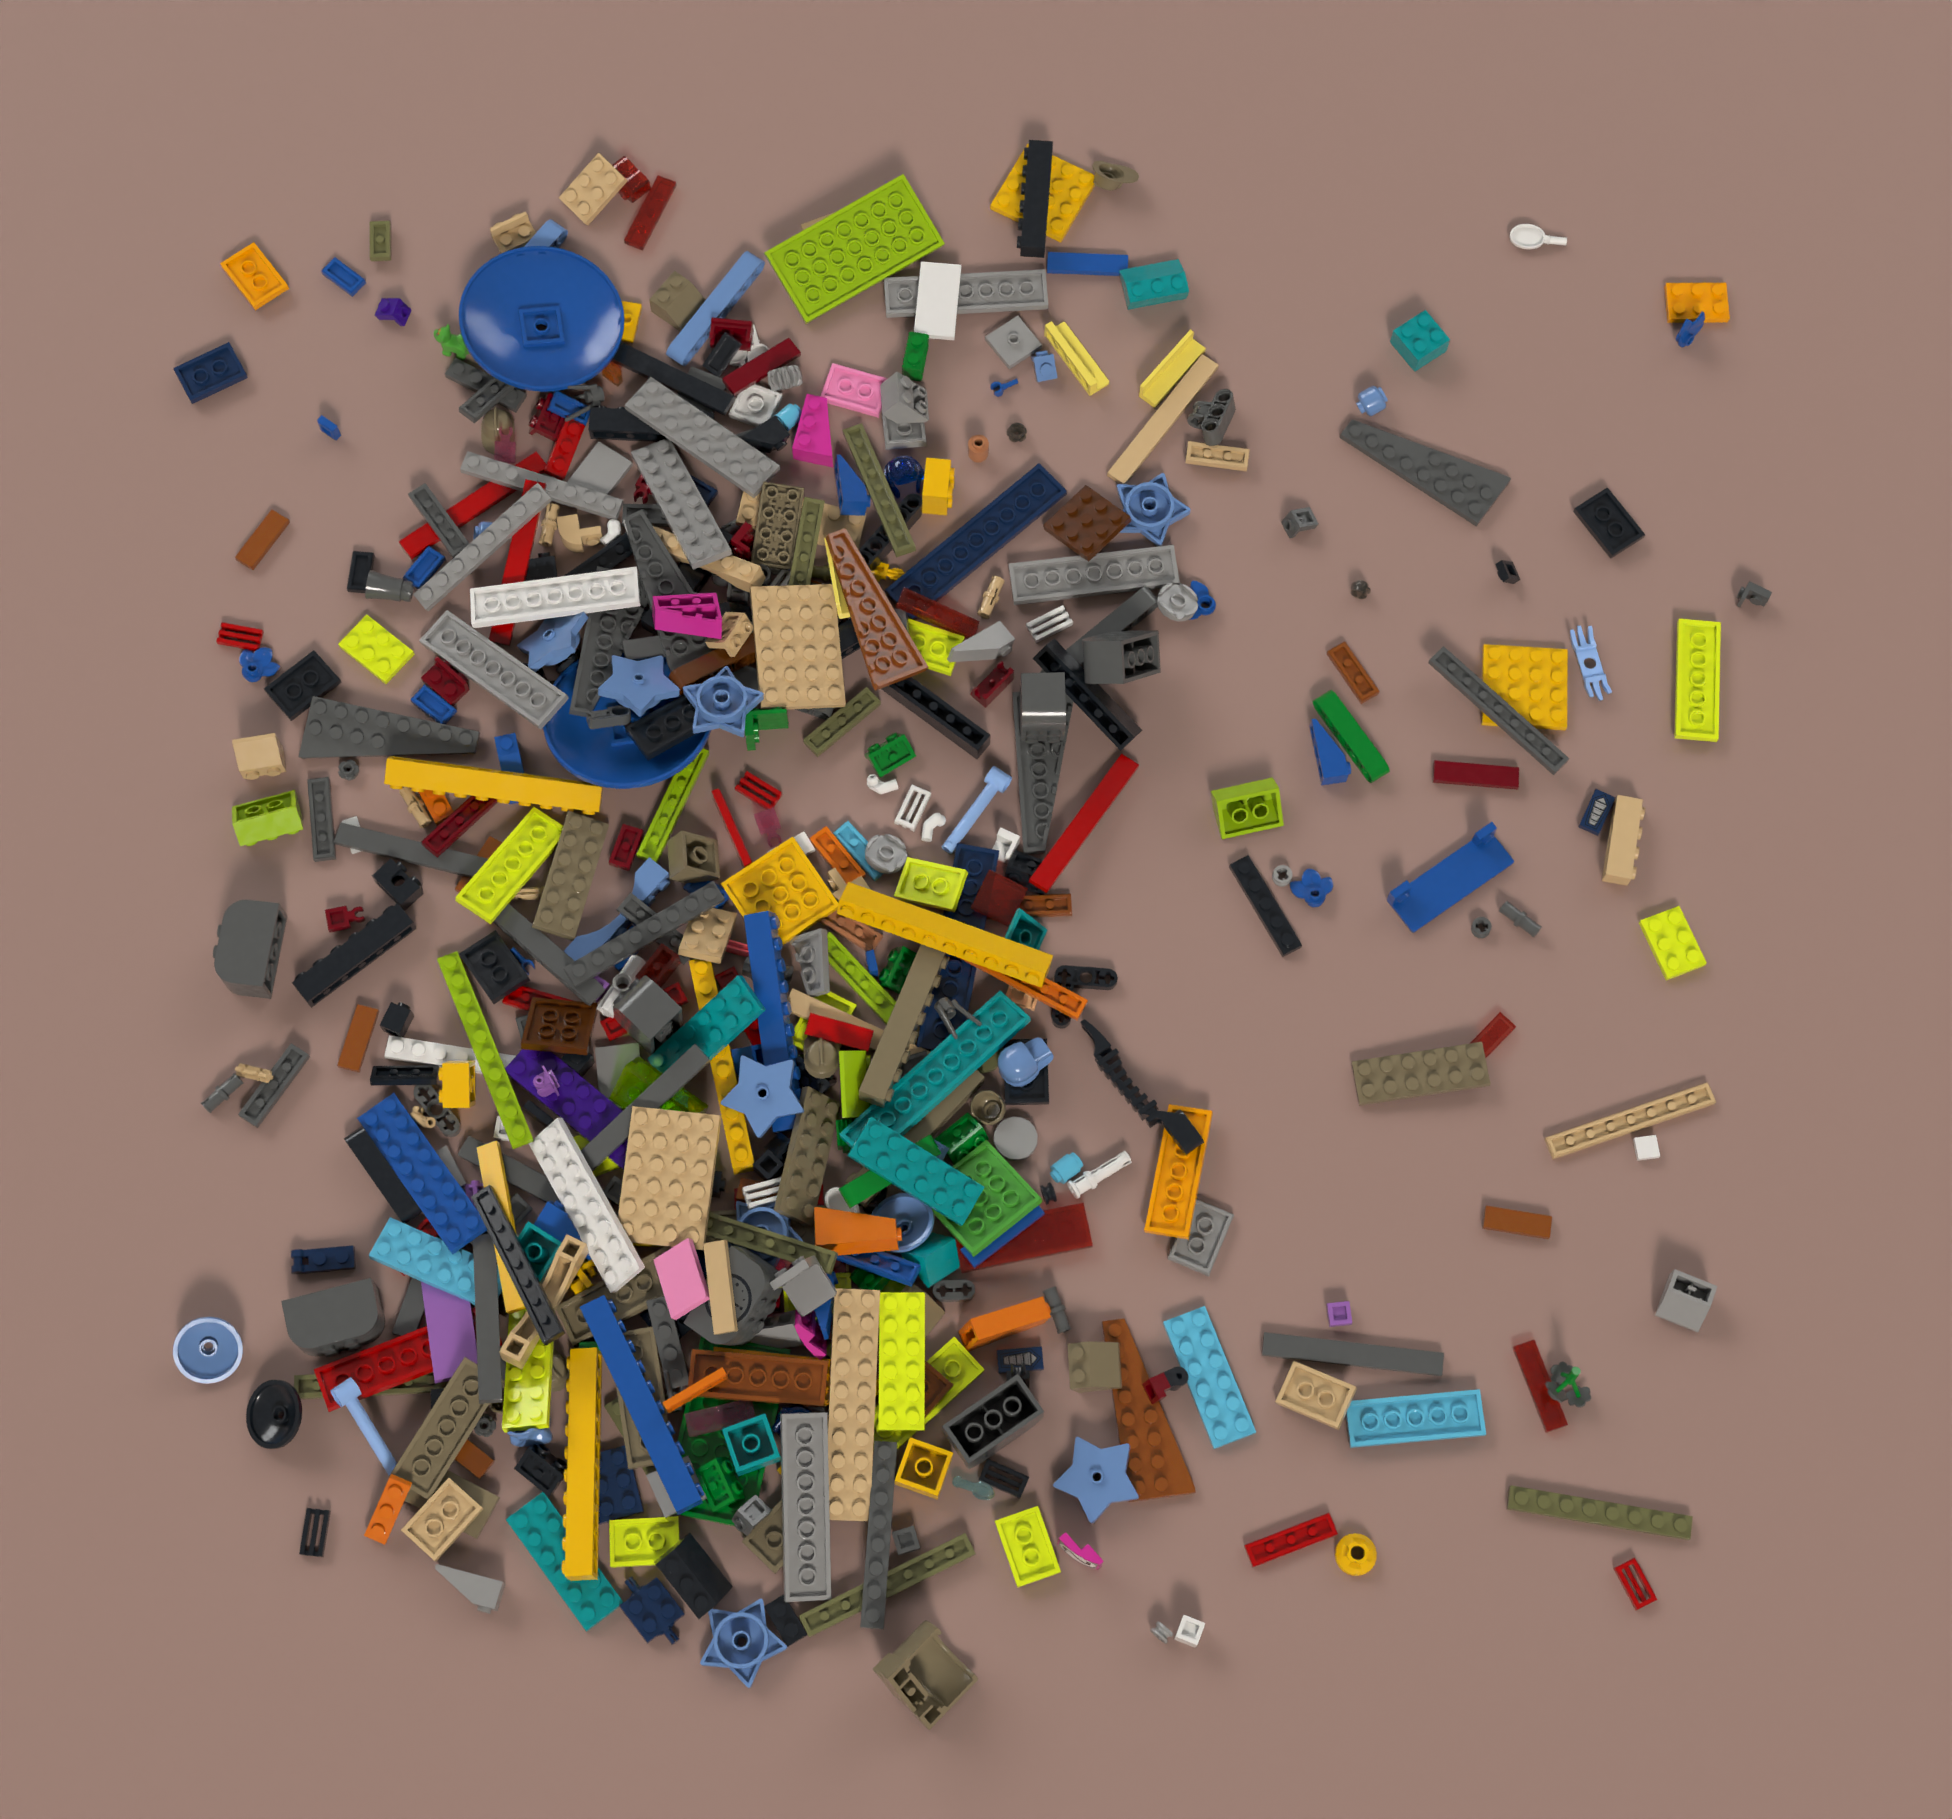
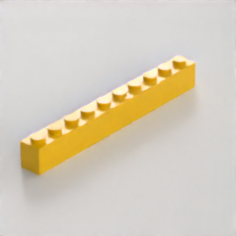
(494, 784)
(944, 934)
(724, 1076)
(582, 1464)

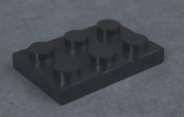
(1609, 523)
(301, 682)
(494, 967)
(1031, 1094)

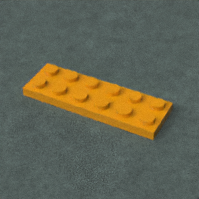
(1177, 1180)

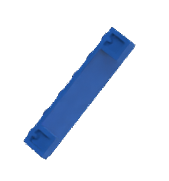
(1450, 879)

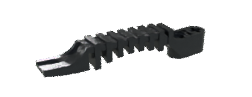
(1175, 1123)

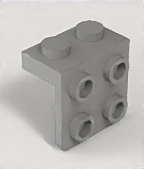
(805, 1284)

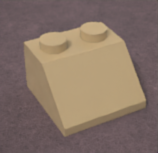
(259, 756)

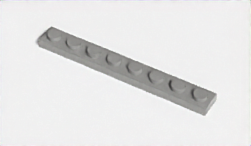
(558, 490)
(482, 547)

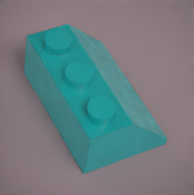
(1154, 284)

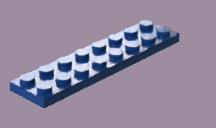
(423, 1173)

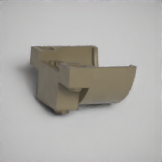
(925, 1675)

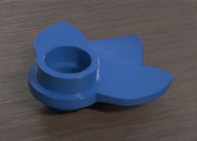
(1689, 330)
(1203, 598)
(259, 662)
(1312, 885)

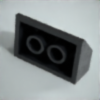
(693, 1575)

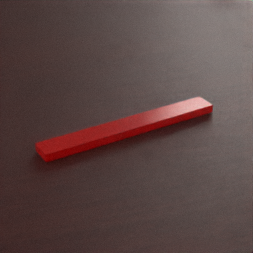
(468, 508)
(517, 565)
(1083, 823)

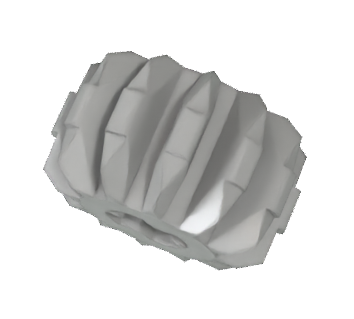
(784, 378)

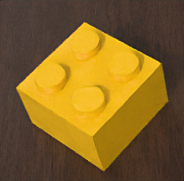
(938, 486)
(457, 1084)
(923, 1468)

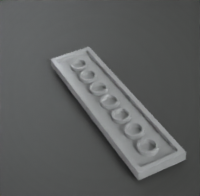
(977, 293)
(702, 437)
(681, 503)
(1102, 575)
(494, 669)
(805, 1507)

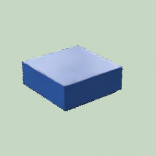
(328, 427)
(871, 963)

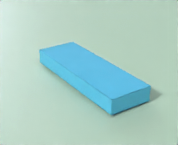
(855, 846)

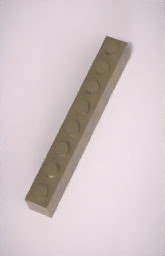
(902, 1026)
(934, 1119)

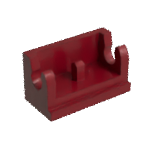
(739, 329)
(993, 684)

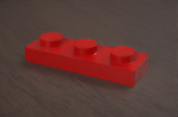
(564, 449)

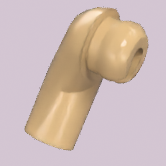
(417, 1116)

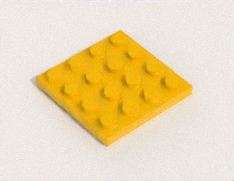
(1067, 195)
(1529, 681)
(785, 885)

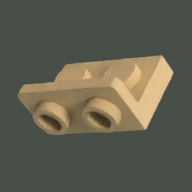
(512, 233)
(735, 631)

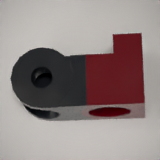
(1169, 1380)

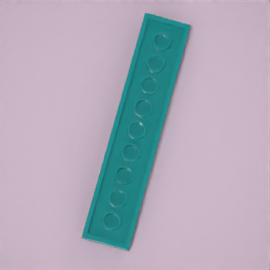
(945, 1067)

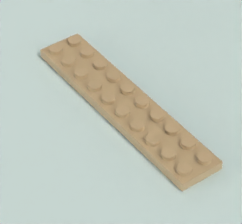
(852, 1402)

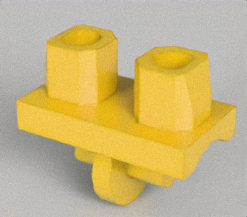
(583, 1283)

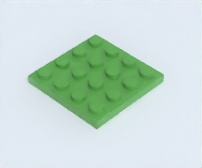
(999, 1206)

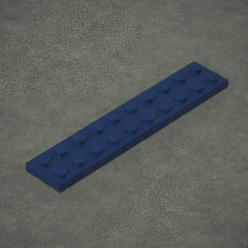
(981, 536)
(959, 975)

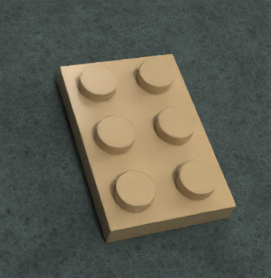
(593, 189)
(708, 935)
(1316, 1395)
(442, 1519)

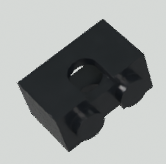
(389, 875)

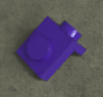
(394, 310)

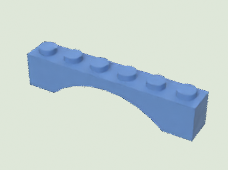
(648, 882)

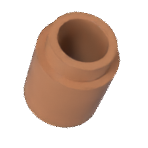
(978, 448)

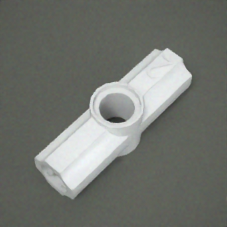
(626, 976)

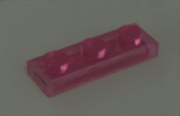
(718, 1417)

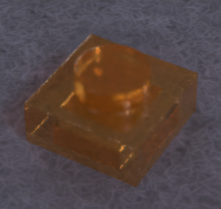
(613, 374)

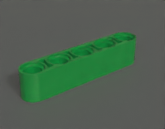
(1351, 736)
(871, 1183)

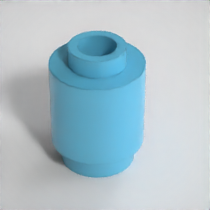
(789, 416)
(1066, 1168)

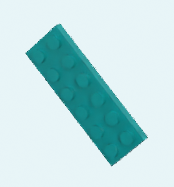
(713, 1025)
(915, 1171)
(542, 1533)

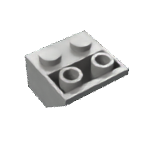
(904, 400)
(1685, 1300)

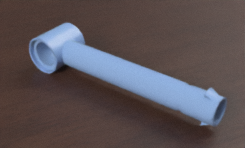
(996, 781)
(347, 1394)

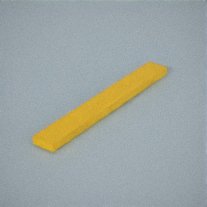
(494, 1174)

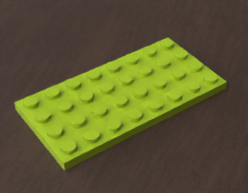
(854, 248)

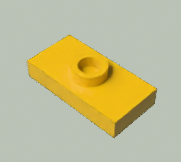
(631, 319)

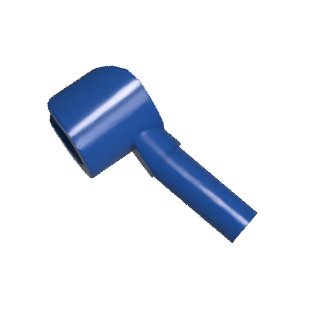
(1002, 387)
(524, 962)

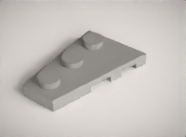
(813, 958)

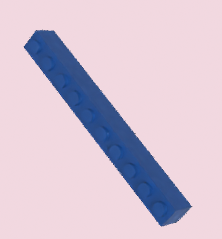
(772, 991)
(641, 1404)

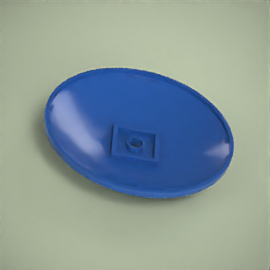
(545, 288)
(608, 754)

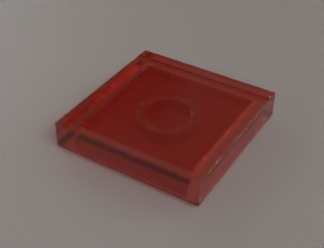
(999, 898)

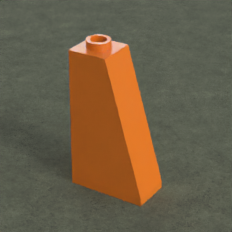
(855, 1232)
(1004, 1323)

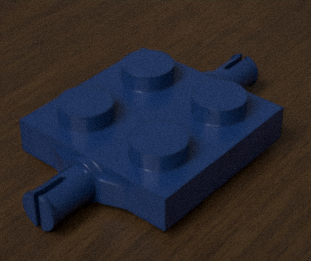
(652, 1610)

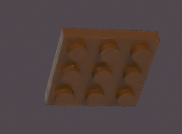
(1087, 523)
(559, 1026)

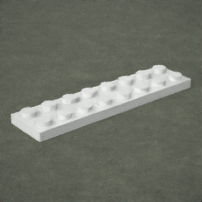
(554, 597)
(586, 1205)

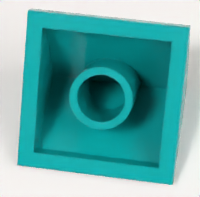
(1026, 930)
(936, 1256)

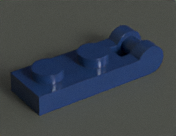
(323, 1259)

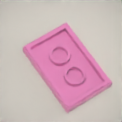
(853, 390)
(682, 1279)

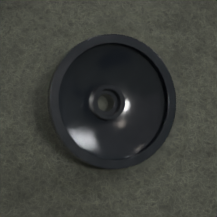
(274, 1414)

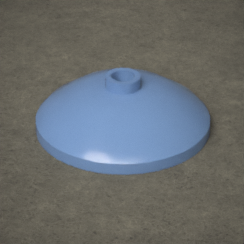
(909, 1215)
(204, 1363)

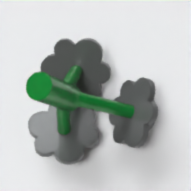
(1564, 1375)

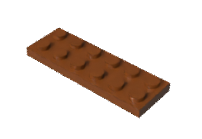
(762, 1377)

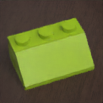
(1247, 808)
(267, 818)
(852, 1073)

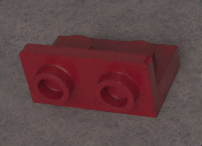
(545, 422)
(743, 542)
(445, 681)

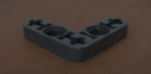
(1075, 982)

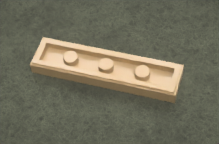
(720, 1287)

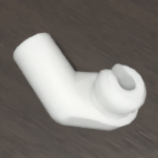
(929, 824)

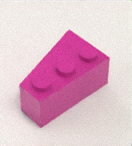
(813, 436)
(688, 614)

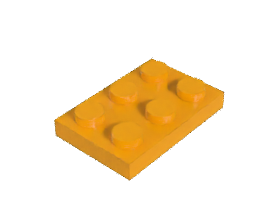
(254, 276)
(1689, 299)

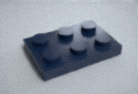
(210, 373)
(618, 1487)

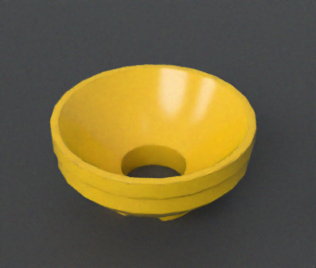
(1347, 1562)

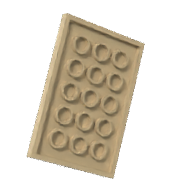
(797, 646)
(668, 1176)

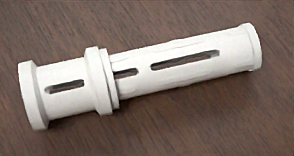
(1091, 1178)

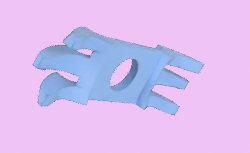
(1586, 651)

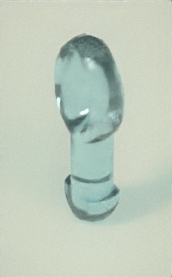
(980, 1489)

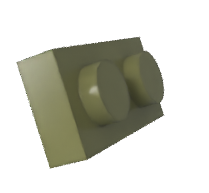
(380, 241)

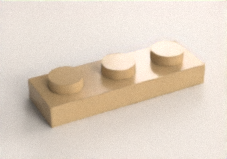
(1217, 456)

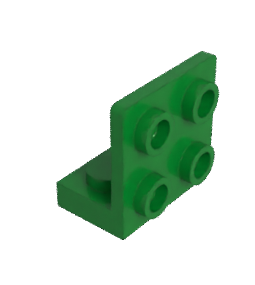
(763, 720)

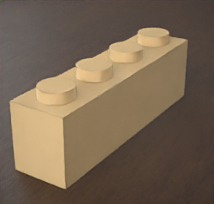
(1622, 840)

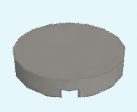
(1177, 602)
(885, 853)
(1015, 1138)

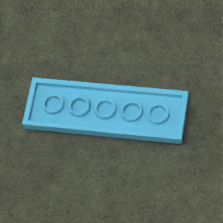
(426, 1259)
(1209, 1377)
(1415, 1418)

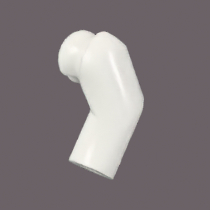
(614, 532)
(880, 786)

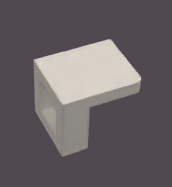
(1006, 843)
(1189, 1631)

